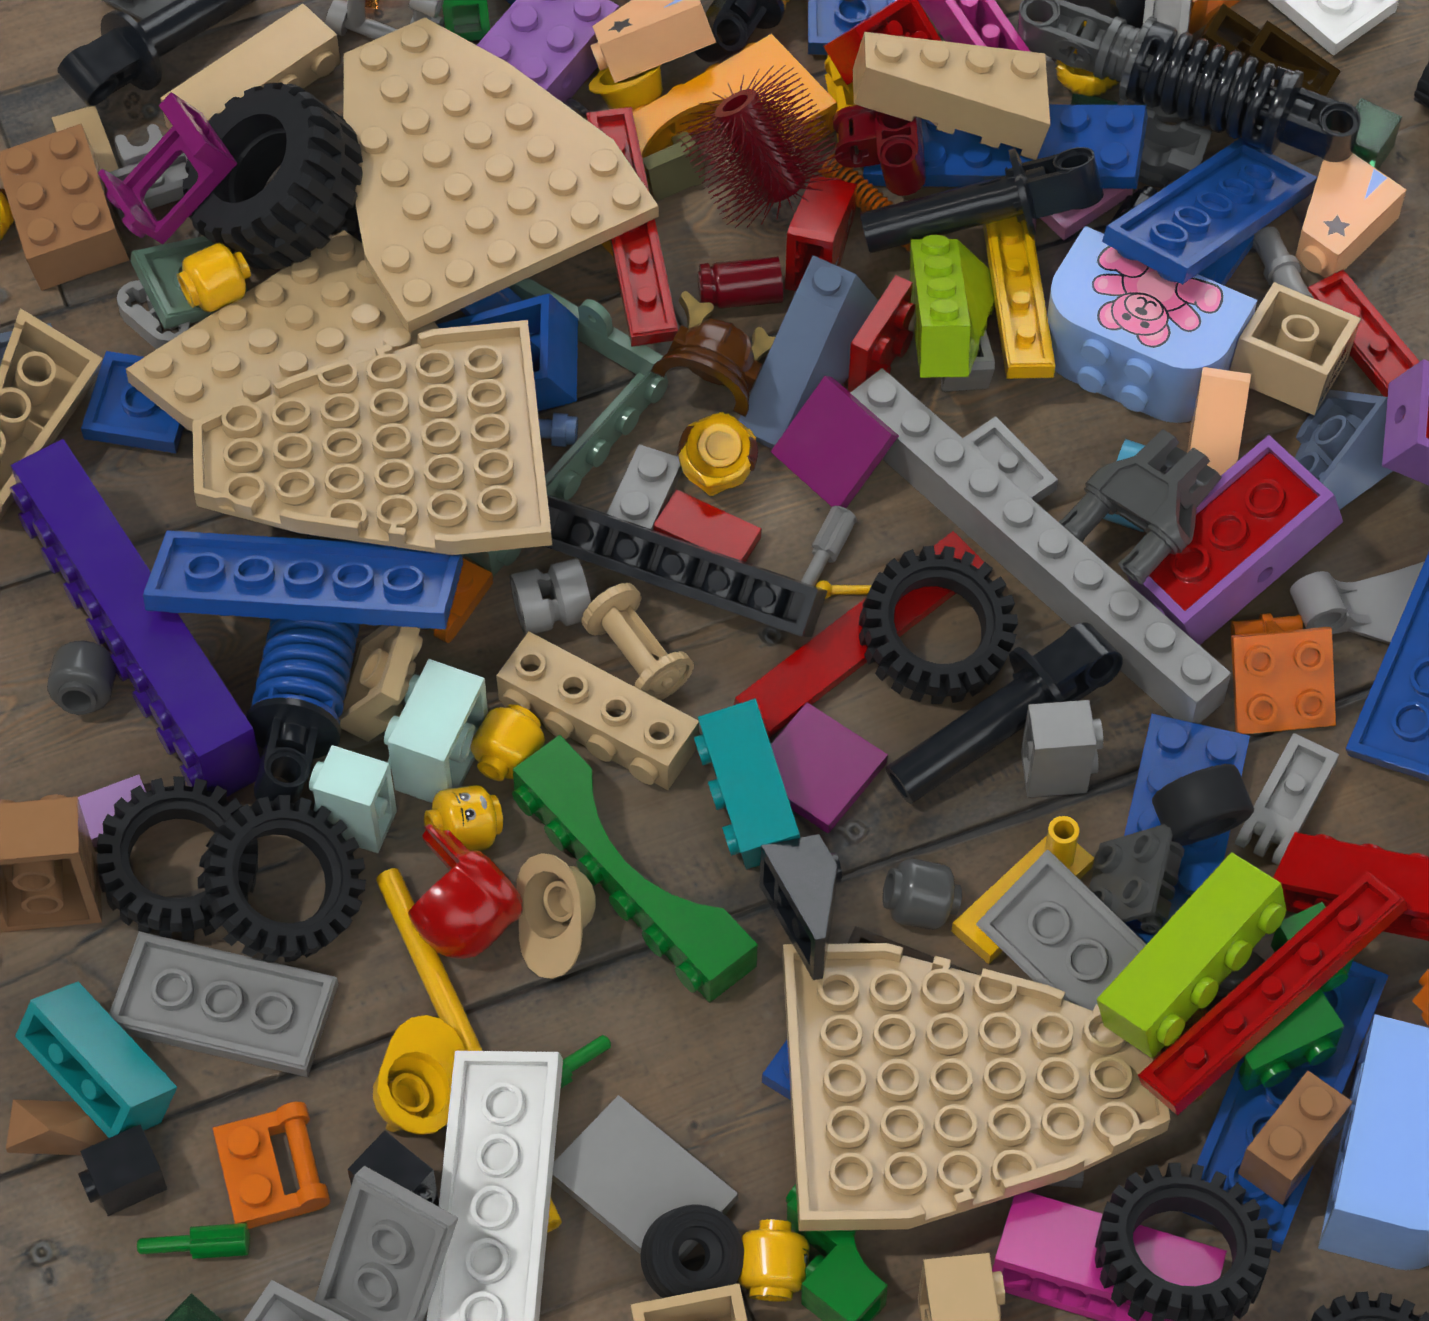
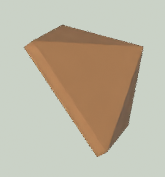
(51, 1128)

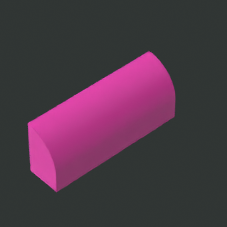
(1052, 1251)

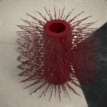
(760, 146)

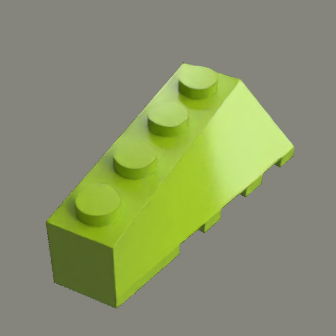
(951, 305)
(1192, 955)

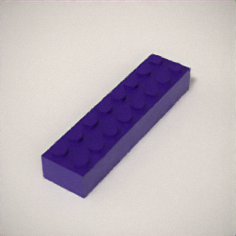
(148, 647)

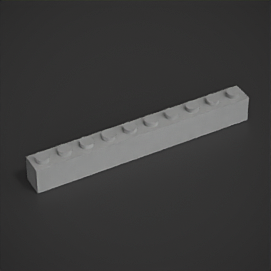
(1044, 554)

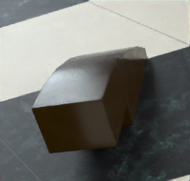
(1271, 46)

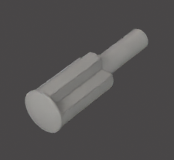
(829, 541)

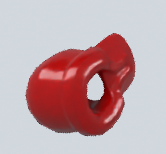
(468, 904)

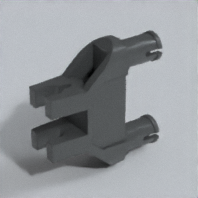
(1152, 491)

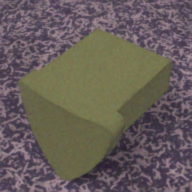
(671, 170)

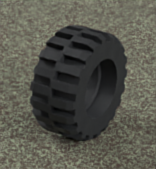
(307, 193)

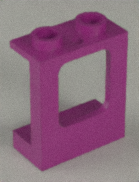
(203, 148)

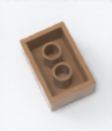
(61, 207)
(47, 865)

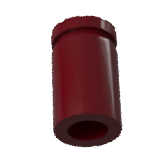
(741, 283)

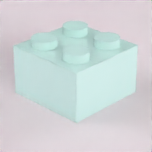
(435, 730)

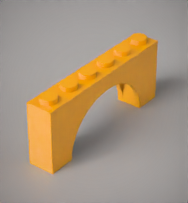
(662, 117)

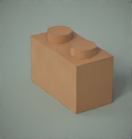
(1295, 1137)

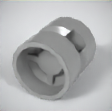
(567, 590)

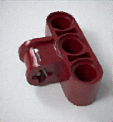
(882, 141)

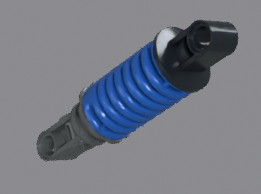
(299, 698)

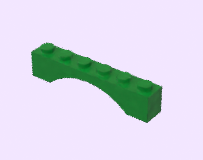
(697, 938)

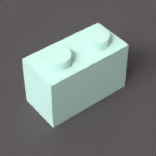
(358, 793)

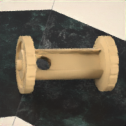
(615, 614)

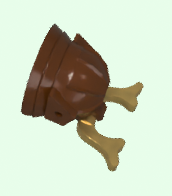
(716, 351)

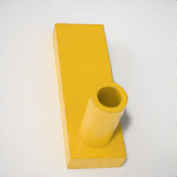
(1062, 842)

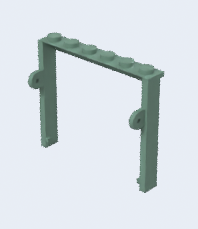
(618, 418)

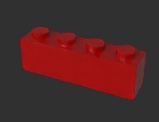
(1322, 868)

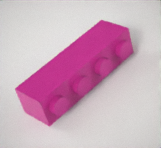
(973, 23)

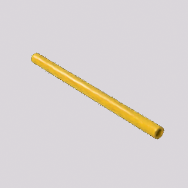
(433, 974)

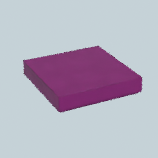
(834, 443)
(824, 766)

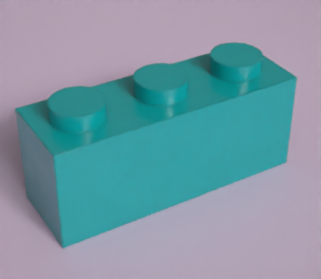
(746, 780)
(95, 1060)

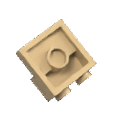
(379, 680)

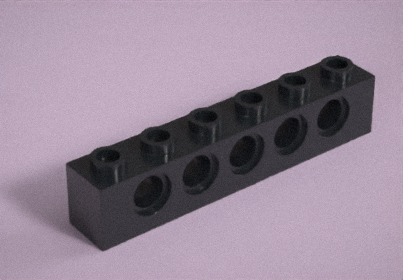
(684, 567)

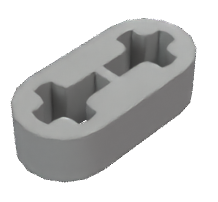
(142, 321)

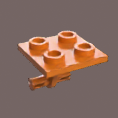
(1282, 675)

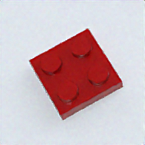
(882, 334)

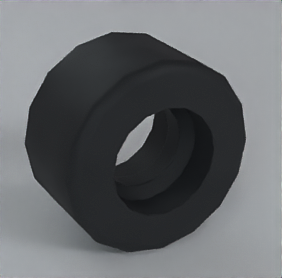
(1203, 804)

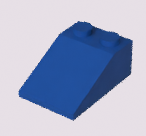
(552, 342)

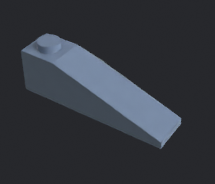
(808, 346)
(1345, 443)

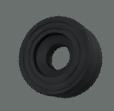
(691, 1222)

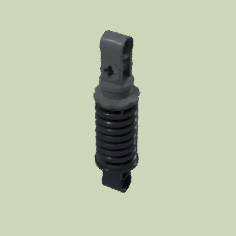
(1192, 82)

